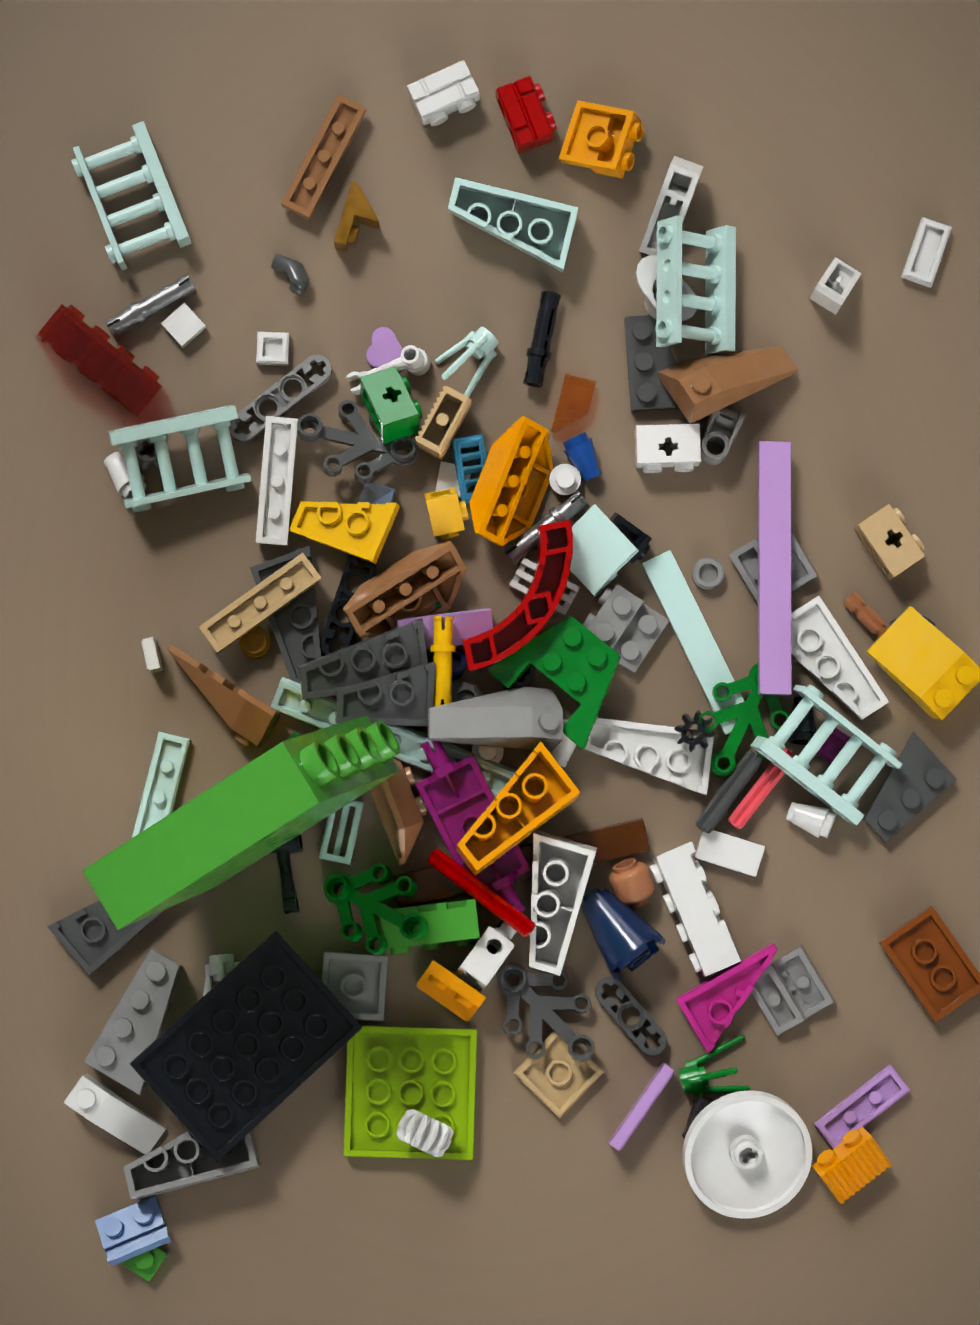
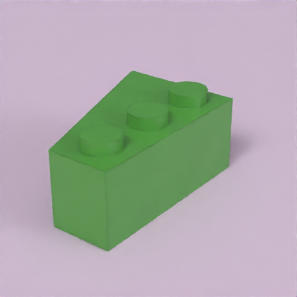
(446, 923)

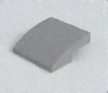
(747, 564)
(791, 990)

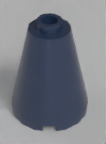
(619, 932)

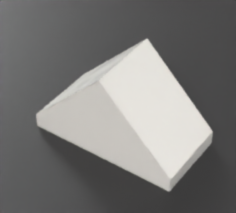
(835, 285)

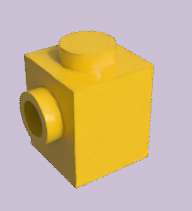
(446, 512)

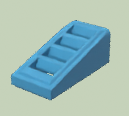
(480, 454)

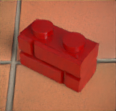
(525, 114)

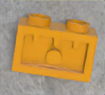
(450, 991)

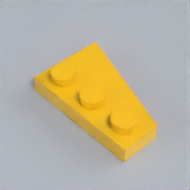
(348, 528)

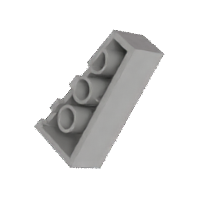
(136, 1020)

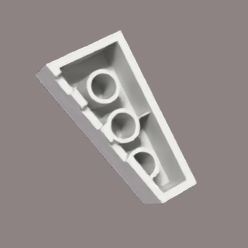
(558, 887)
(695, 910)

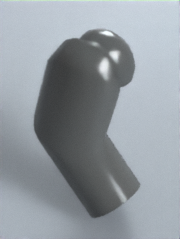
(295, 272)

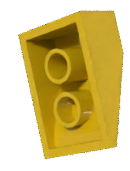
(925, 663)

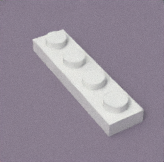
(276, 480)

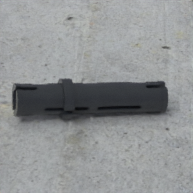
(539, 352)

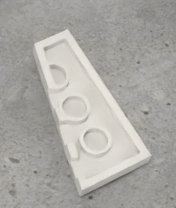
(653, 751)

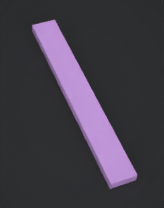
(774, 568)

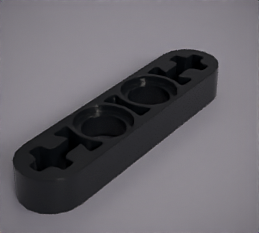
(341, 598)

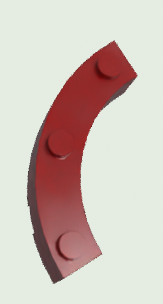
(537, 605)

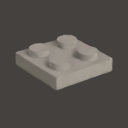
(357, 982)

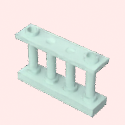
(151, 173)
(719, 289)
(158, 432)
(797, 767)

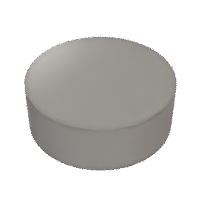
(707, 573)

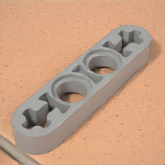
(277, 395)

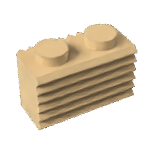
(443, 422)

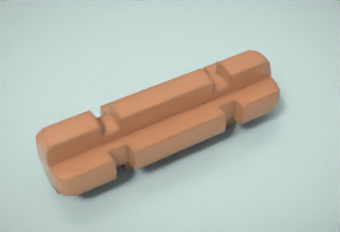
(865, 614)

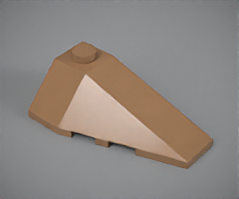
(239, 709)

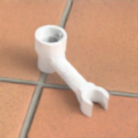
(416, 367)

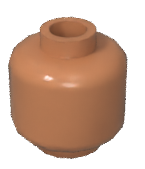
(632, 882)

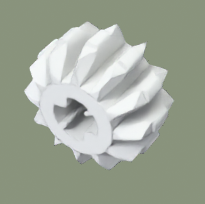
(424, 1133)

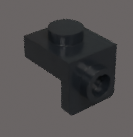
(635, 536)

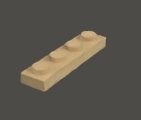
(260, 603)

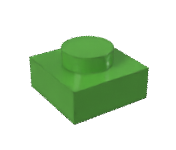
(147, 1263)

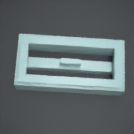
(353, 834)

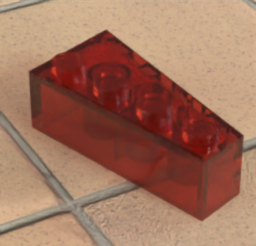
(99, 359)

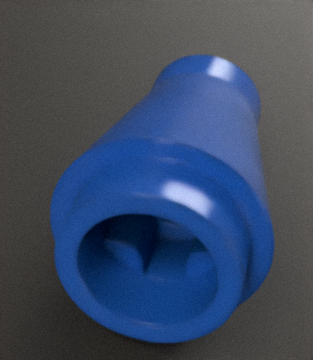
(582, 455)

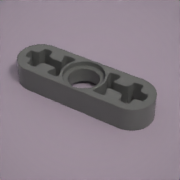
(652, 1028)

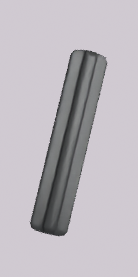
(728, 792)

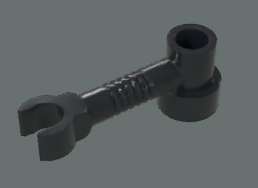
(289, 894)

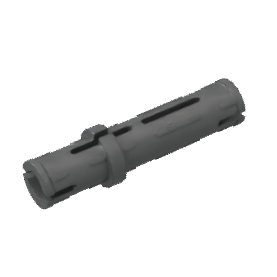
(150, 306)
(529, 540)

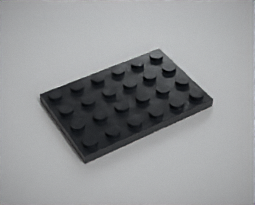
(245, 1046)

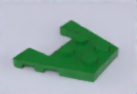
(575, 663)

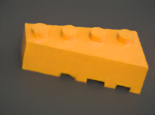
(521, 807)

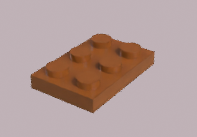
(932, 964)

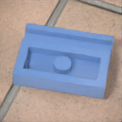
(133, 1230)

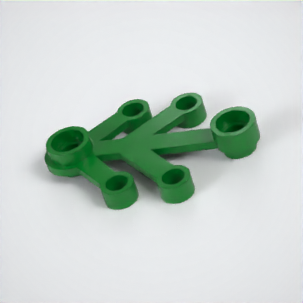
(746, 714)
(371, 905)

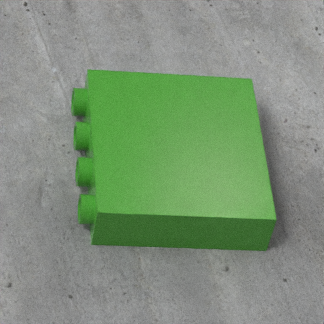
(243, 818)

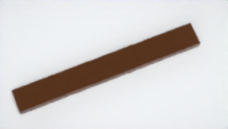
(611, 843)

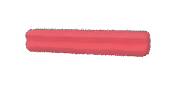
(756, 794)

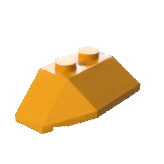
(512, 482)

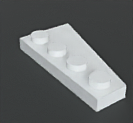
(832, 660)

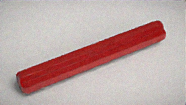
(481, 892)

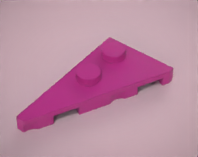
(715, 1001)

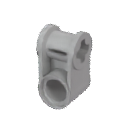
(721, 428)

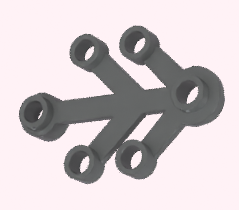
(361, 442)
(542, 1008)

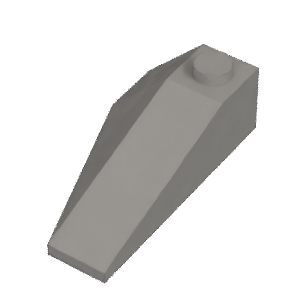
(500, 719)

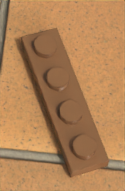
(323, 157)

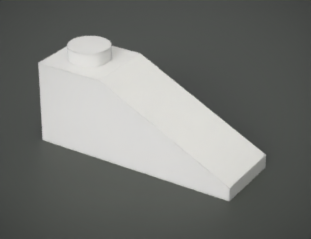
(673, 198)
(114, 1114)

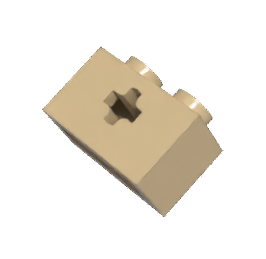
(875, 532)

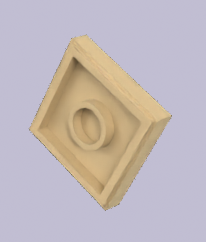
(556, 1076)

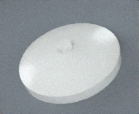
(747, 1154)

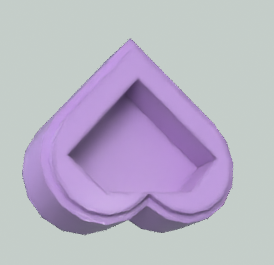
(384, 347)

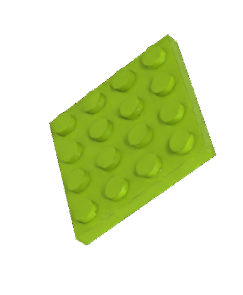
(403, 1071)

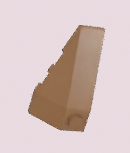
(717, 381)

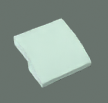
(598, 550)

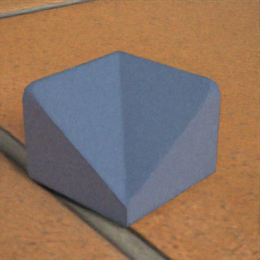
(377, 494)

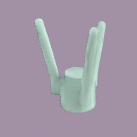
(478, 345)

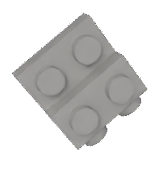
(626, 626)

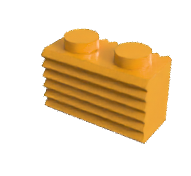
(851, 1164)

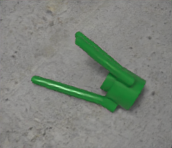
(695, 1077)

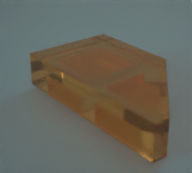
(573, 401)

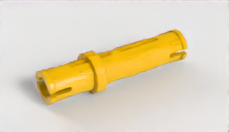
(443, 659)

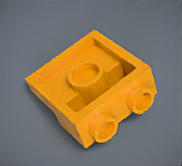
(602, 139)

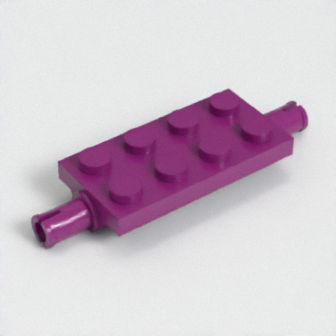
(456, 799)

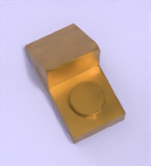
(355, 211)

